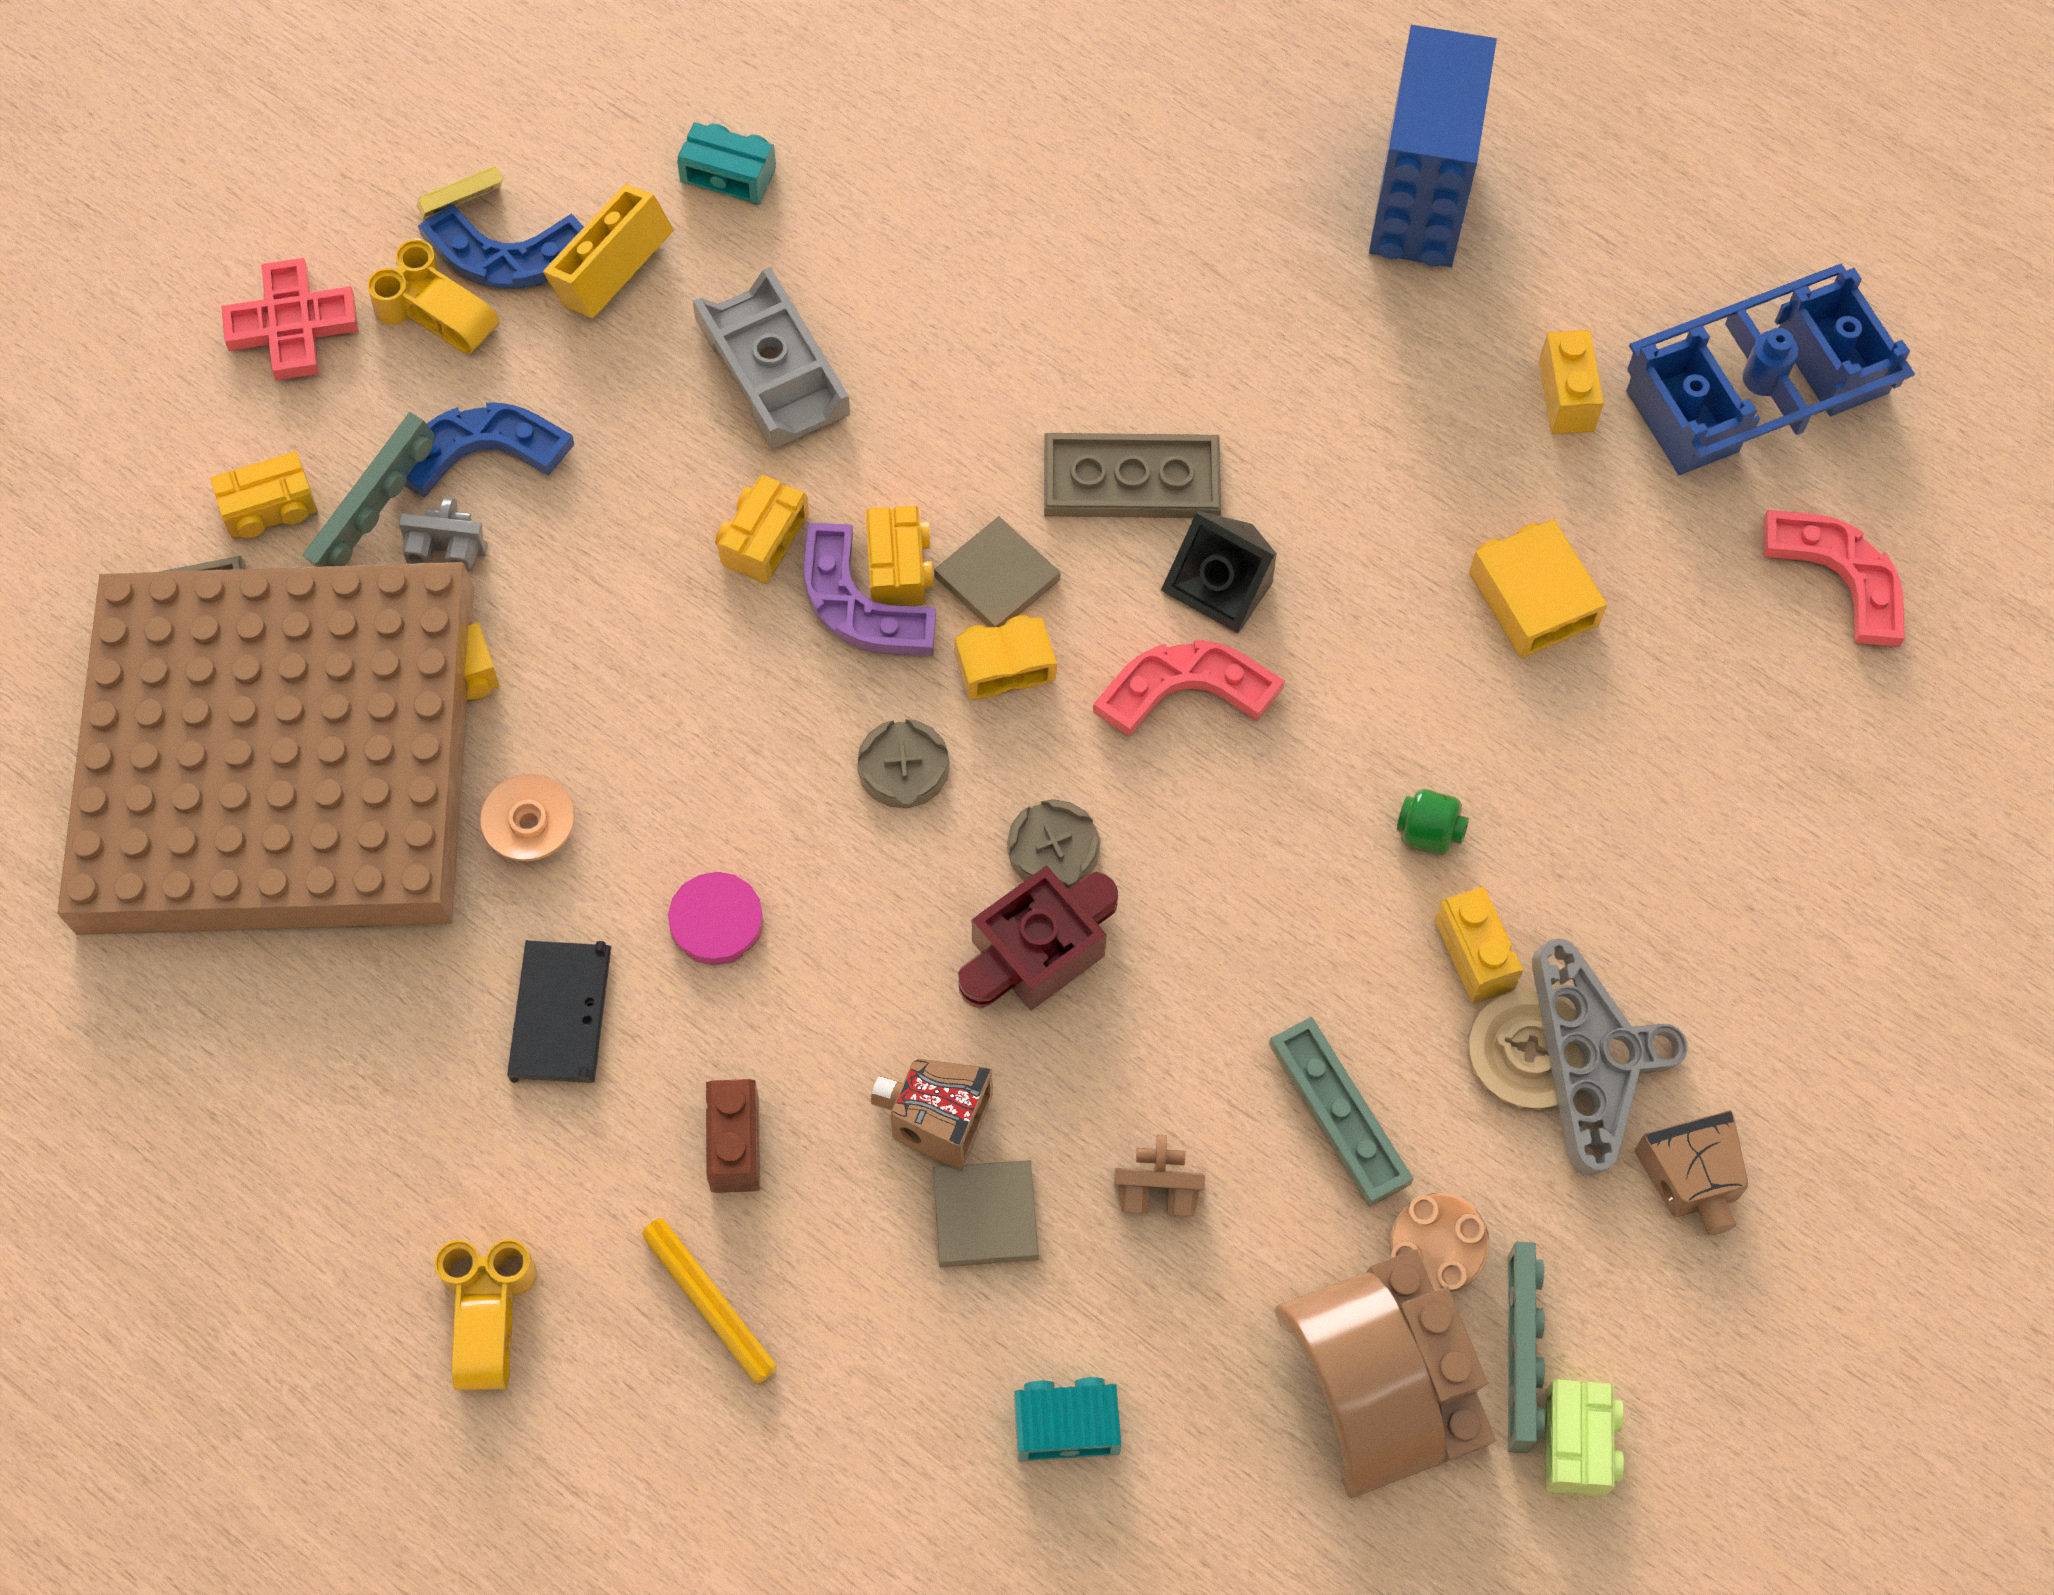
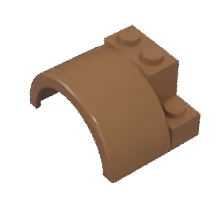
(1390, 1371)

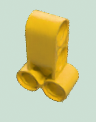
(430, 299)
(483, 1311)

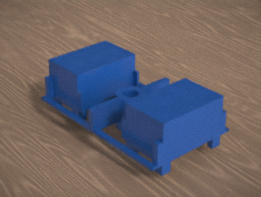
(1822, 331)

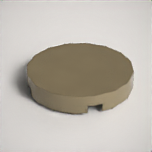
(903, 763)
(1054, 836)

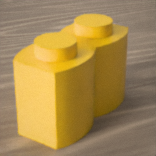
(1005, 657)

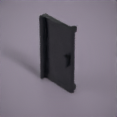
(553, 1027)

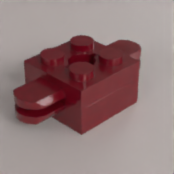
(1026, 924)

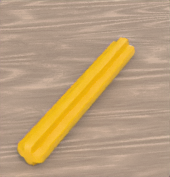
(709, 1301)

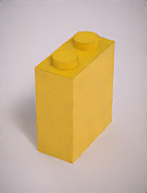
(1537, 587)

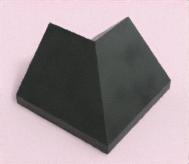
(1222, 569)

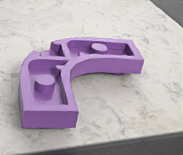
(849, 612)

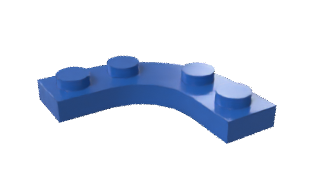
(492, 261)
(489, 428)

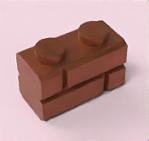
(732, 1136)

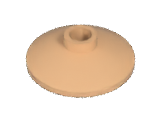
(522, 800)

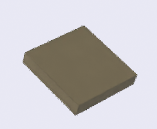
(997, 574)
(985, 1214)

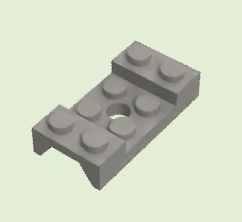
(787, 392)

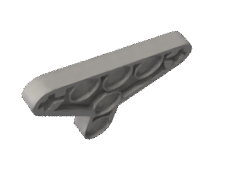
(1594, 1026)

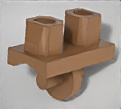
(1181, 1186)

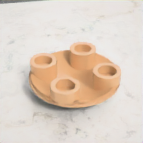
(1447, 1236)

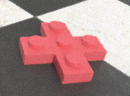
(289, 318)

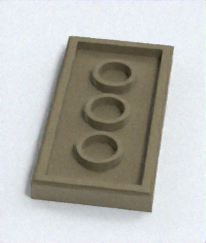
(1131, 475)

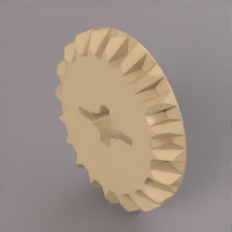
(1501, 1067)

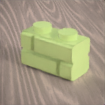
(1581, 1438)

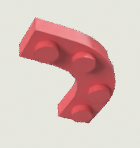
(1840, 547)
(1181, 667)

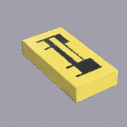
(459, 191)

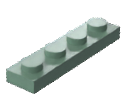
(370, 494)
(1340, 1111)
(1525, 1370)

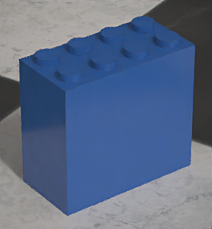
(1433, 145)

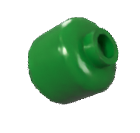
(1432, 821)

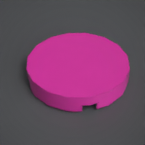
(715, 918)

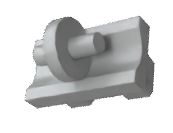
(442, 531)

